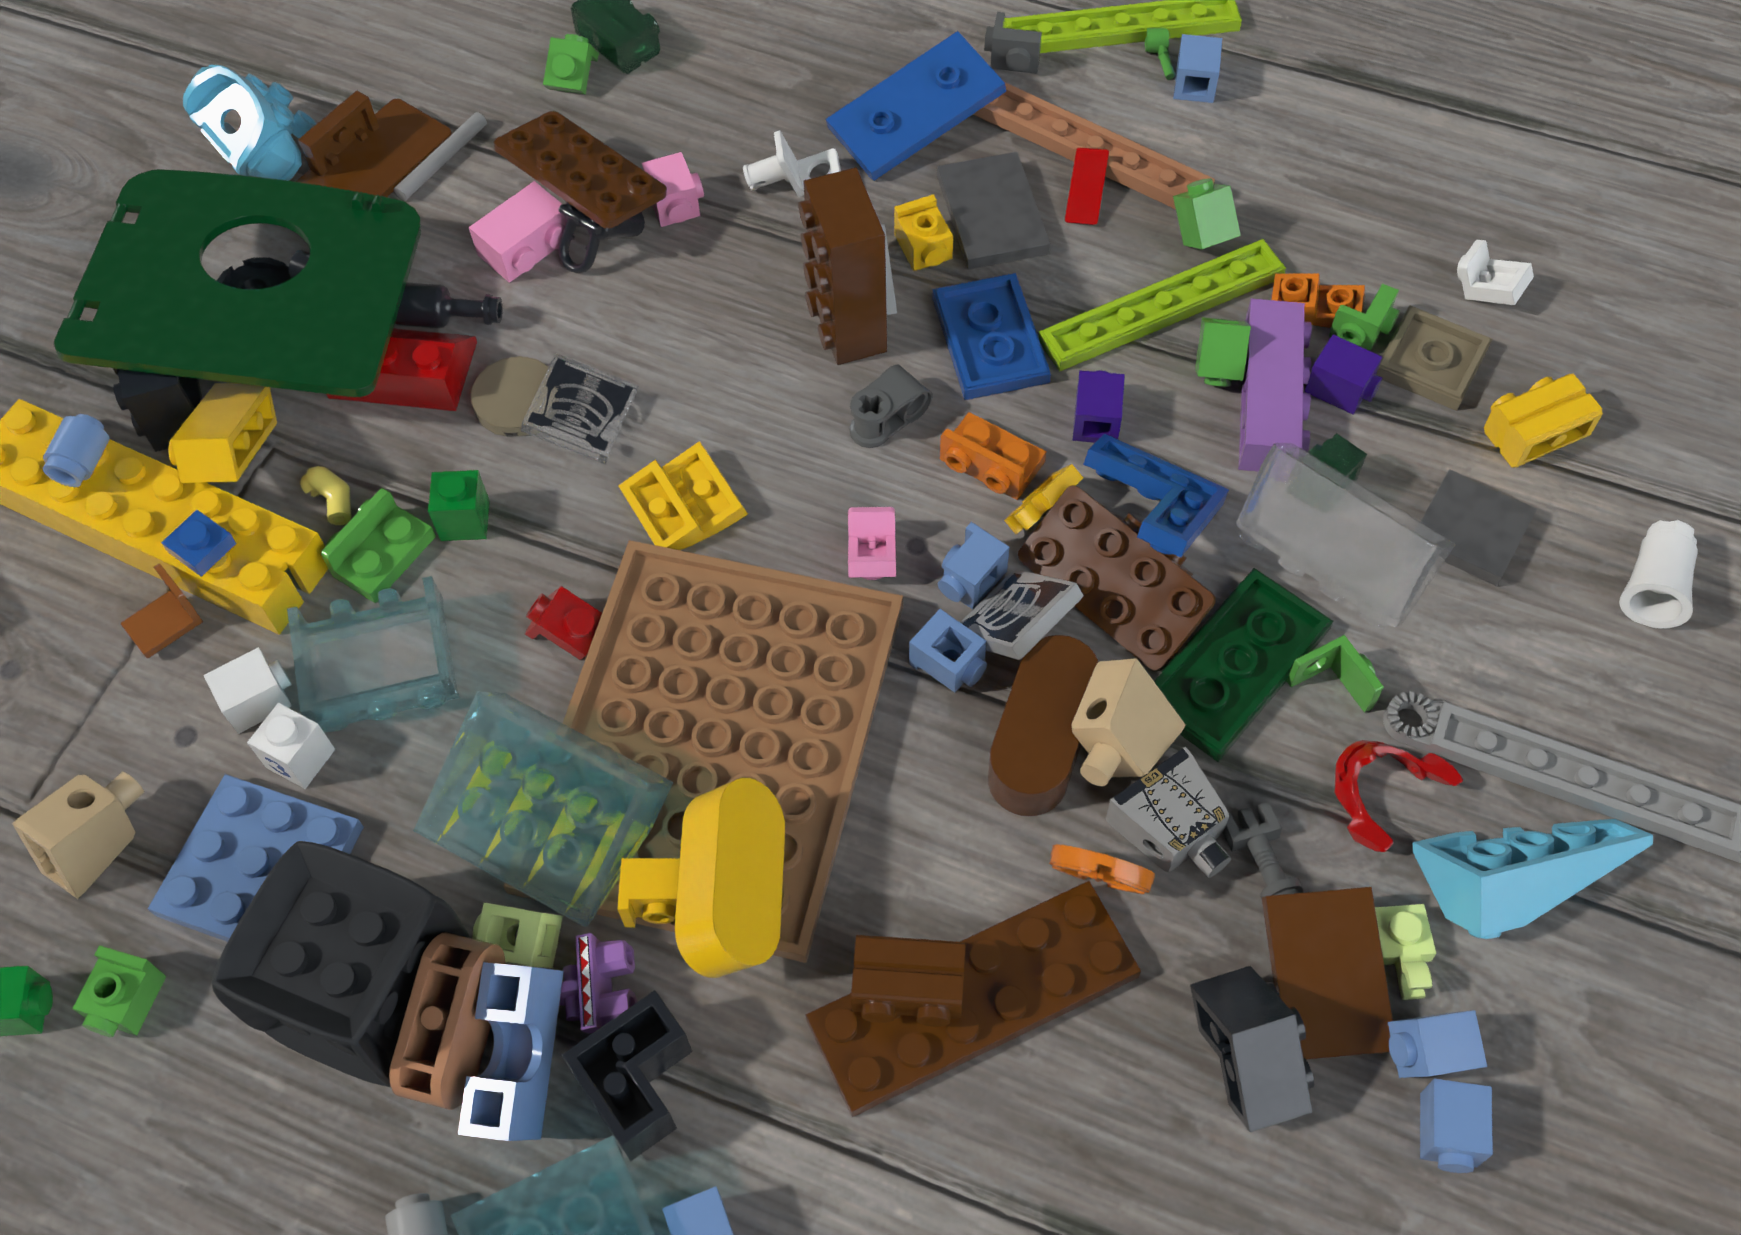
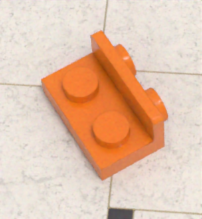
(991, 455)

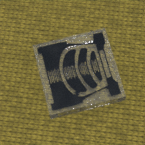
(579, 408)

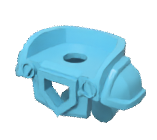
(264, 139)

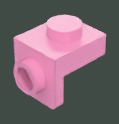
(871, 542)

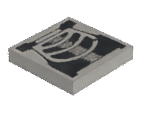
(1021, 612)

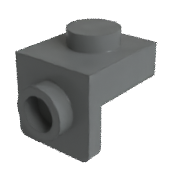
(1012, 48)

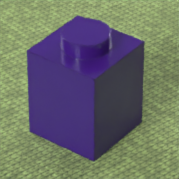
(1344, 375)
(1098, 405)

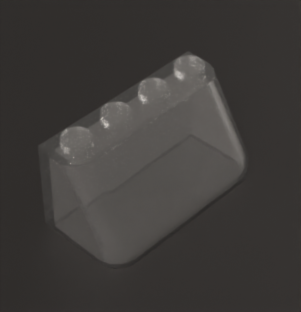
(1340, 535)

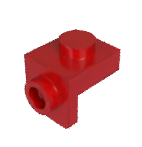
(564, 621)

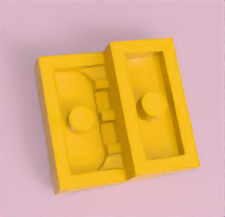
(683, 499)

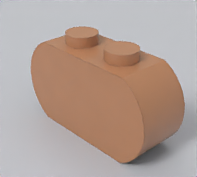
(439, 1030)

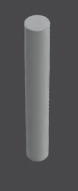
(440, 156)

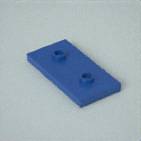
(915, 105)

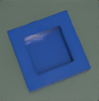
(198, 543)

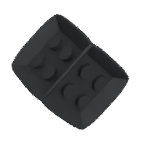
(331, 957)

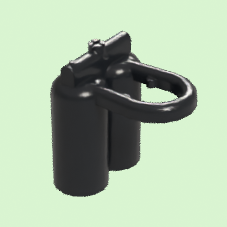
(575, 218)

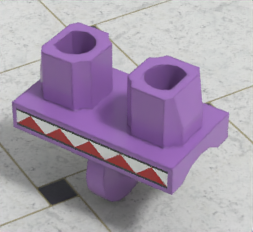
(588, 984)

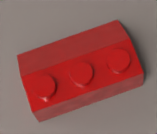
(422, 370)

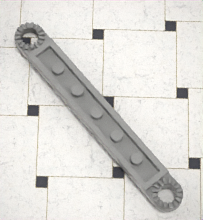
(1570, 774)

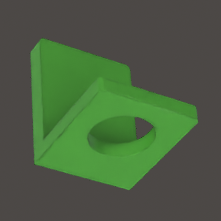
(1350, 667)

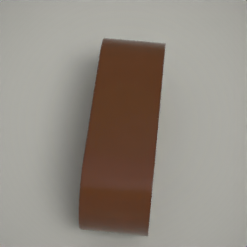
(1035, 739)

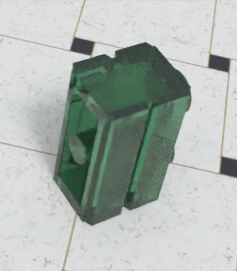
(617, 31)

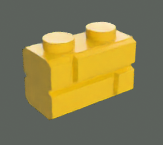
(1542, 419)

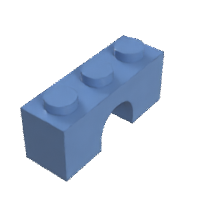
(512, 1091)

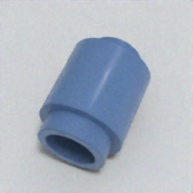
(75, 450)

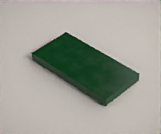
(1239, 661)

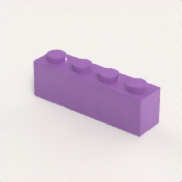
(1274, 381)

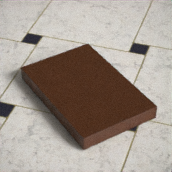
(1331, 969)

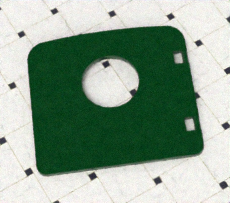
(172, 318)

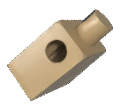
(1123, 722)
(79, 830)

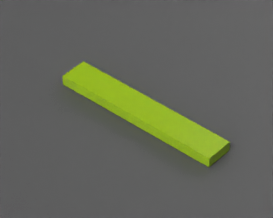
(1129, 23)
(1160, 305)

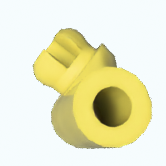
(336, 491)

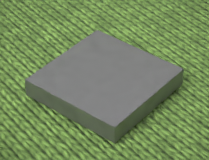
(1480, 523)

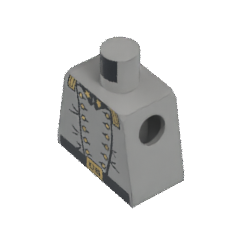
(1173, 816)

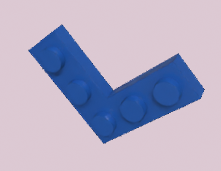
(1186, 498)

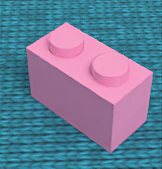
(519, 231)

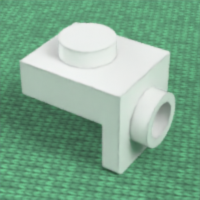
(1490, 278)

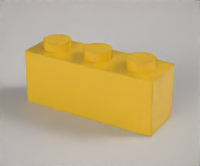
(223, 433)

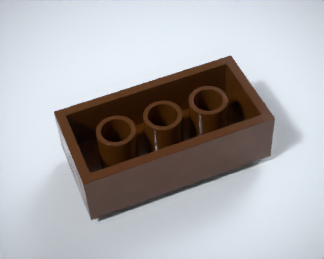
(844, 265)

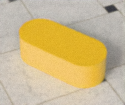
(730, 878)

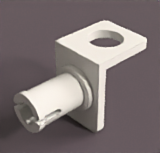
(785, 166)

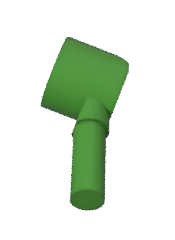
(1158, 42)

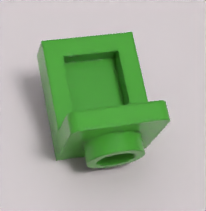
(569, 64)
(1365, 328)

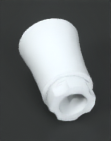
(1662, 577)

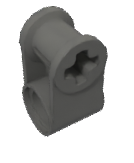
(887, 406)

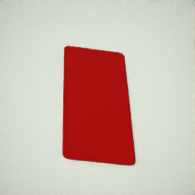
(1086, 186)

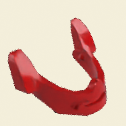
(1364, 752)

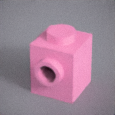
(682, 189)

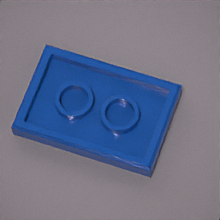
(990, 336)

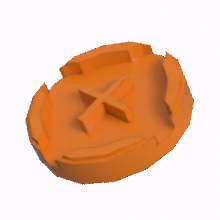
(1102, 867)

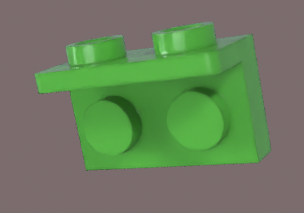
(376, 546)

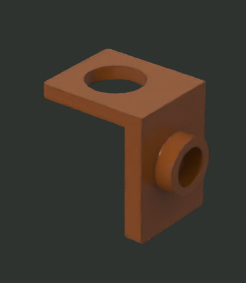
(163, 619)

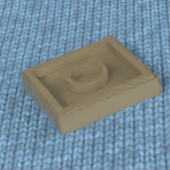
(1433, 357)

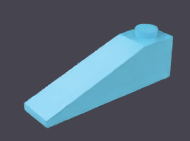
(1519, 877)

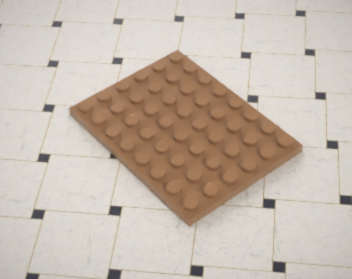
(736, 676)

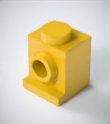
(923, 233)
(648, 890)

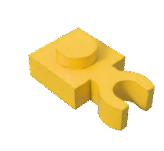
(1042, 498)

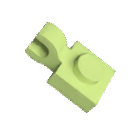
(1407, 944)

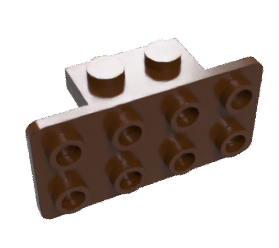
(366, 149)
(580, 169)
(1126, 585)

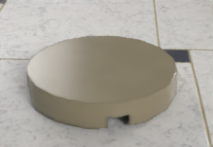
(506, 392)

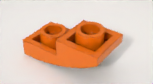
(1319, 300)

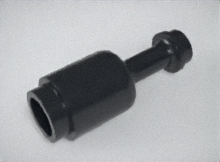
(427, 302)

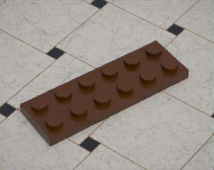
(1012, 983)

